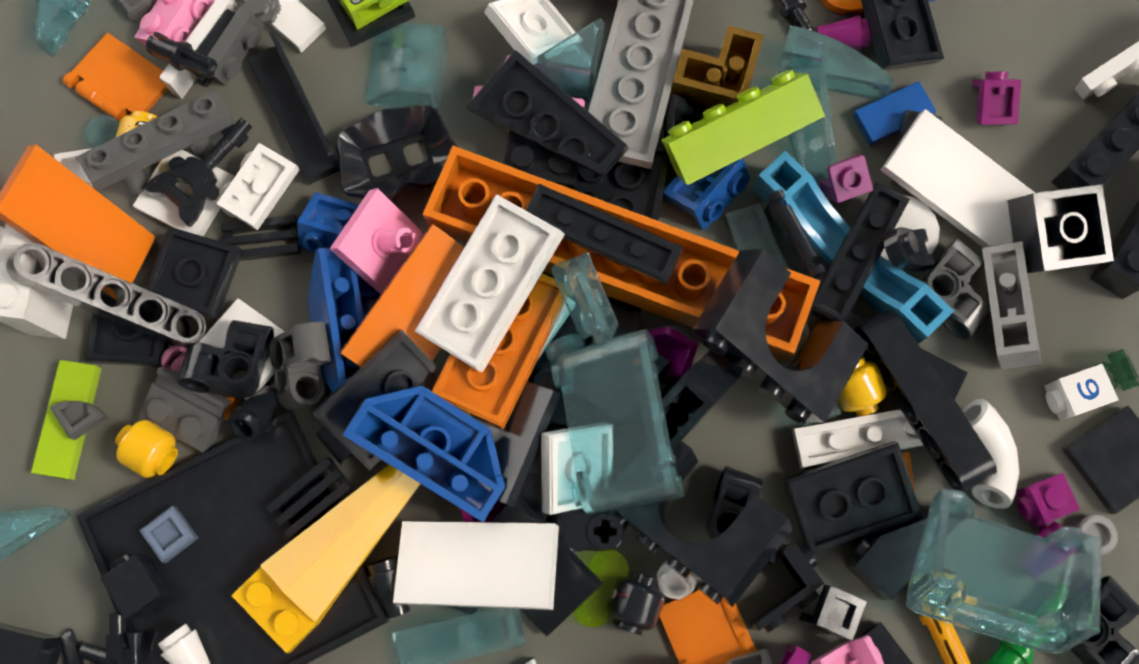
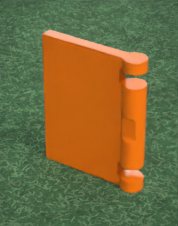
(116, 79)
(705, 630)

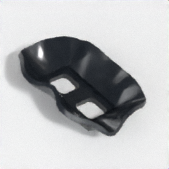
(389, 133)

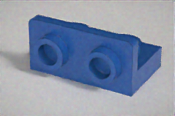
(709, 195)
(323, 221)

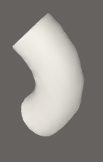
(996, 436)

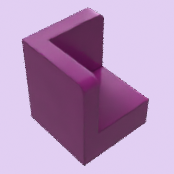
(675, 348)

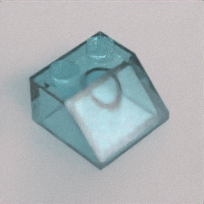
(409, 66)

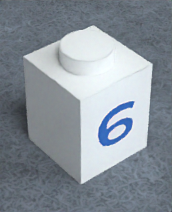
(1080, 392)

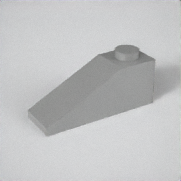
(1011, 306)

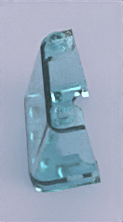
(617, 424)
(1006, 579)

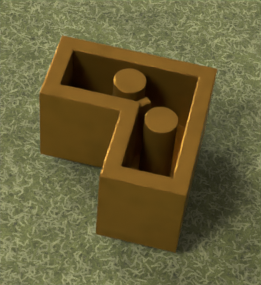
(718, 80)

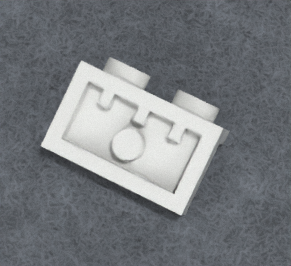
(257, 186)

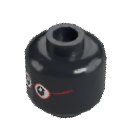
(636, 603)

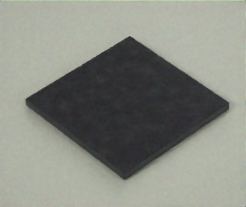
(225, 504)

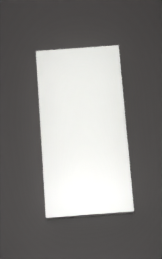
(955, 180)
(489, 283)
(477, 564)

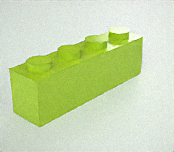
(743, 126)

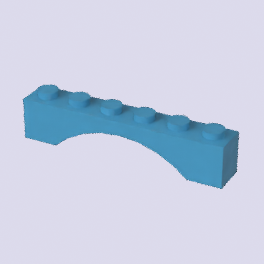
(826, 230)

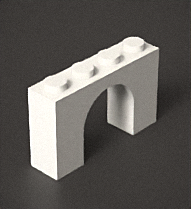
(26, 307)

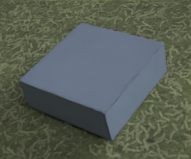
(169, 534)

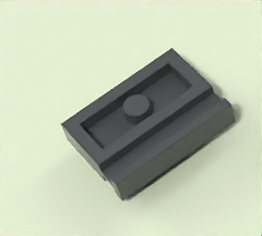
(184, 413)

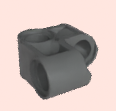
(952, 275)
(298, 358)

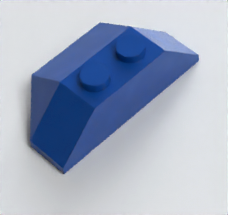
(341, 302)
(432, 446)

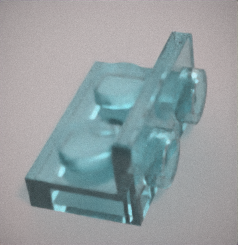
(585, 298)

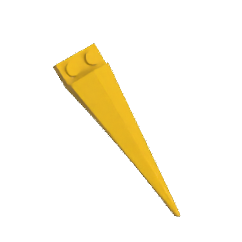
(311, 571)

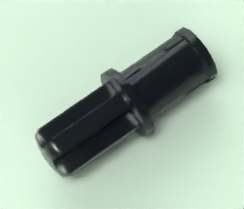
(181, 55)

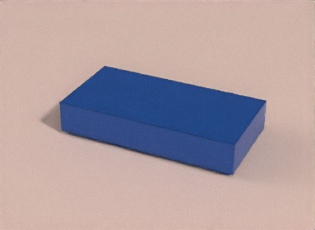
(883, 116)

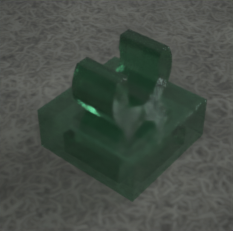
(1122, 370)

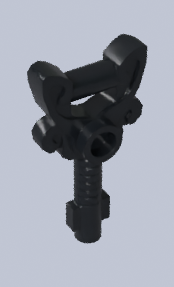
(197, 174)

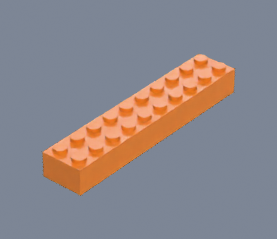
(472, 181)

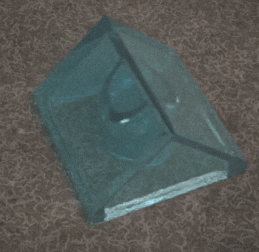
(576, 61)

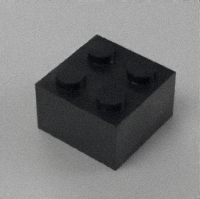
(1062, 228)

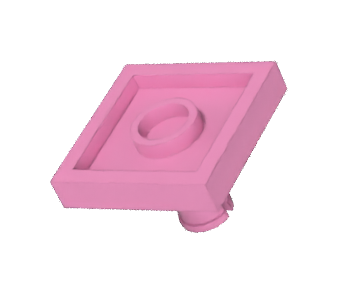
(377, 240)

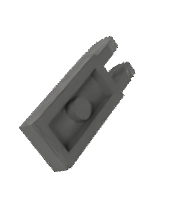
(241, 35)

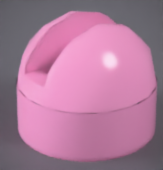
(170, 353)

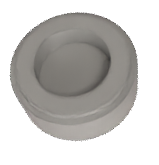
(1101, 528)

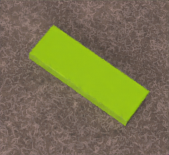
(56, 452)

